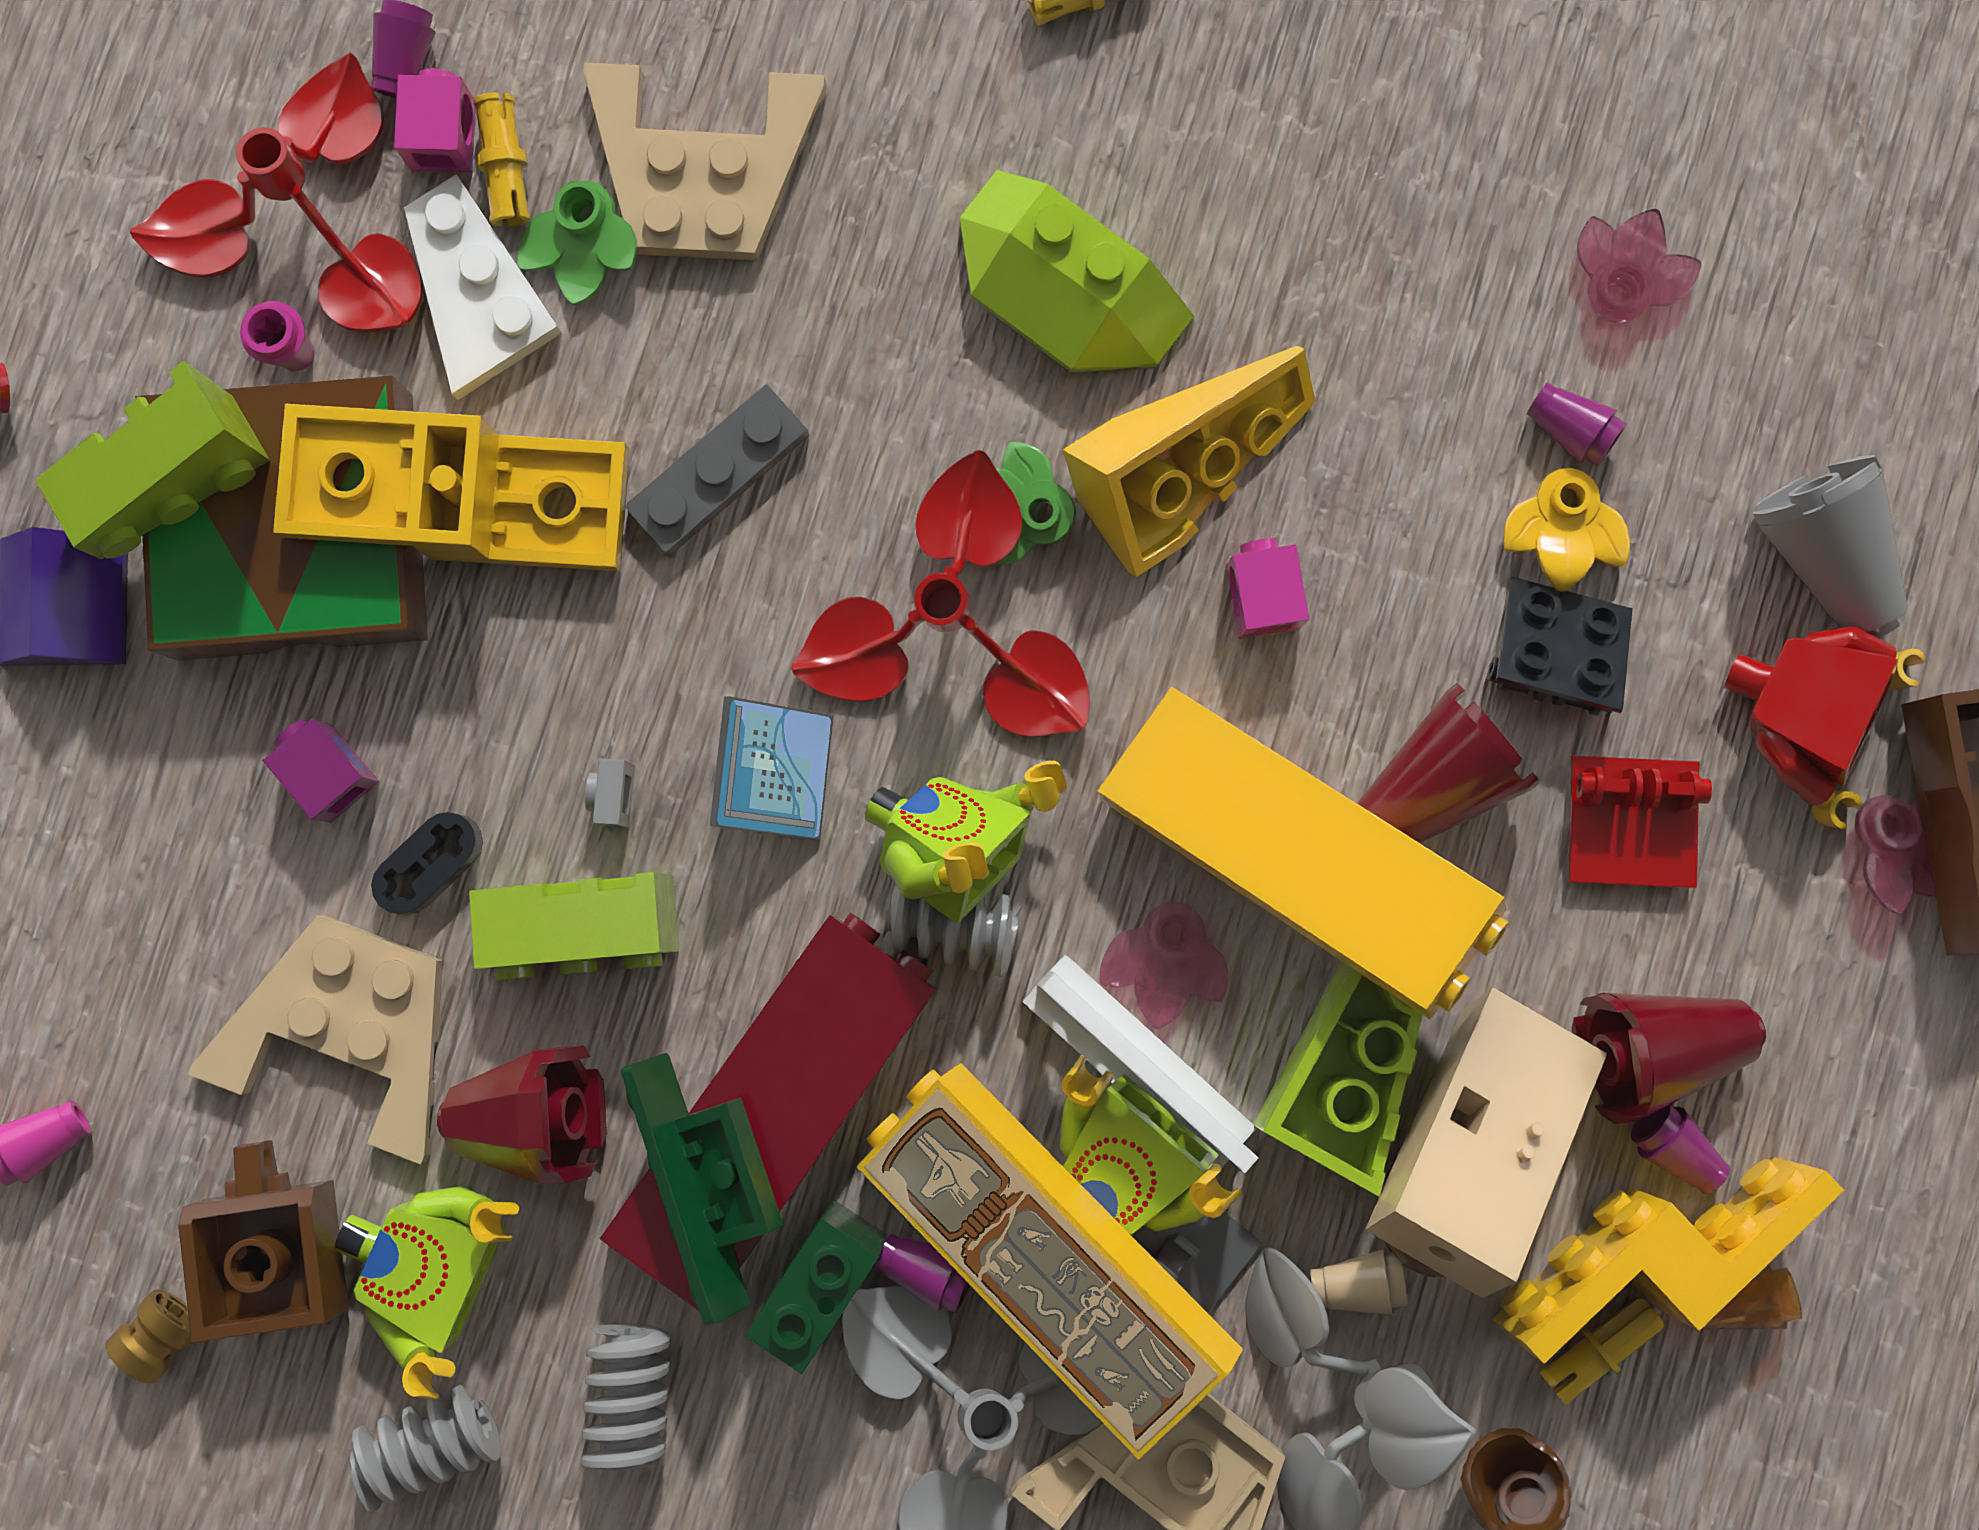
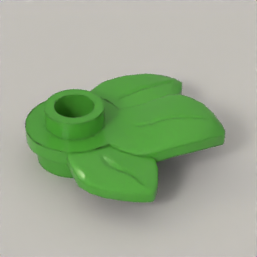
(577, 249)
(1032, 482)

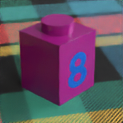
(319, 769)

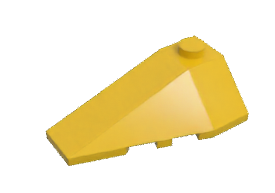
(1169, 460)

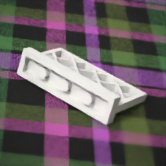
(1121, 1044)

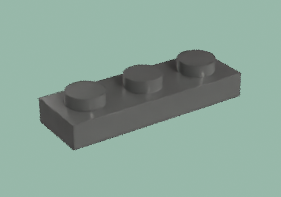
(717, 470)

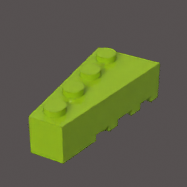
(1346, 1080)

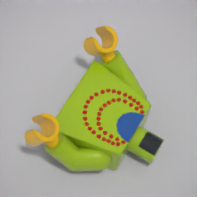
(959, 840)
(1137, 1155)
(425, 1274)

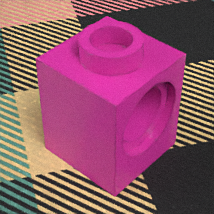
(435, 122)
(1266, 588)

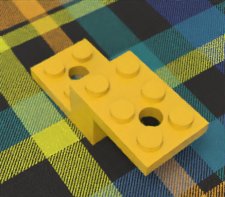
(450, 488)
(1673, 1263)

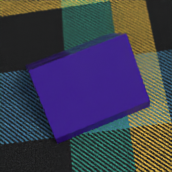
(60, 602)

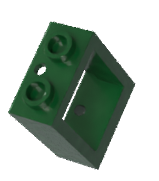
(817, 1286)

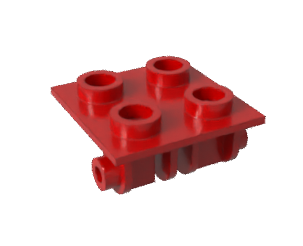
(1635, 821)

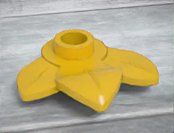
(1564, 536)

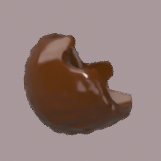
(1515, 1483)

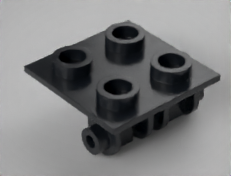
(1563, 647)

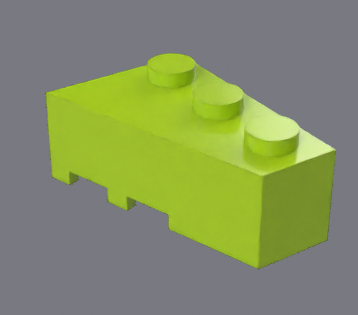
(152, 466)
(574, 924)

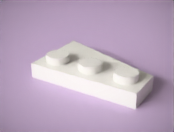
(474, 289)

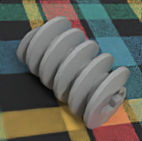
(979, 932)
(628, 1397)
(422, 1449)

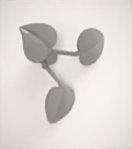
(892, 1345)
(1409, 1427)

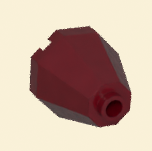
(530, 1116)

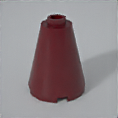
(1447, 772)
(1664, 1047)

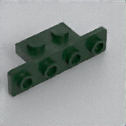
(707, 1182)

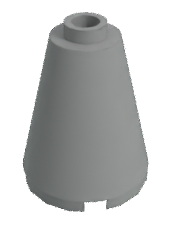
(1841, 542)

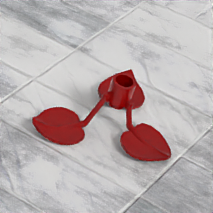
(202, 223)
(961, 518)

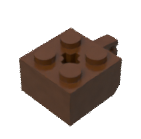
(261, 1212)

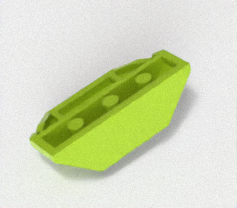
(1067, 279)

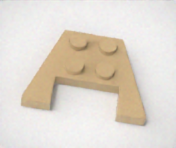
(700, 188)
(351, 1001)
(1197, 1477)

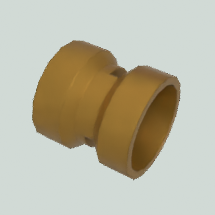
(146, 1345)

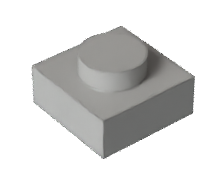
(610, 793)

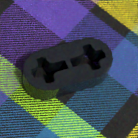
(416, 853)

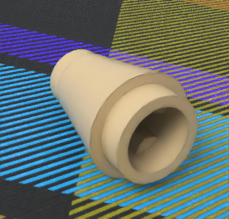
(1362, 1284)

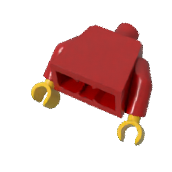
(1820, 708)

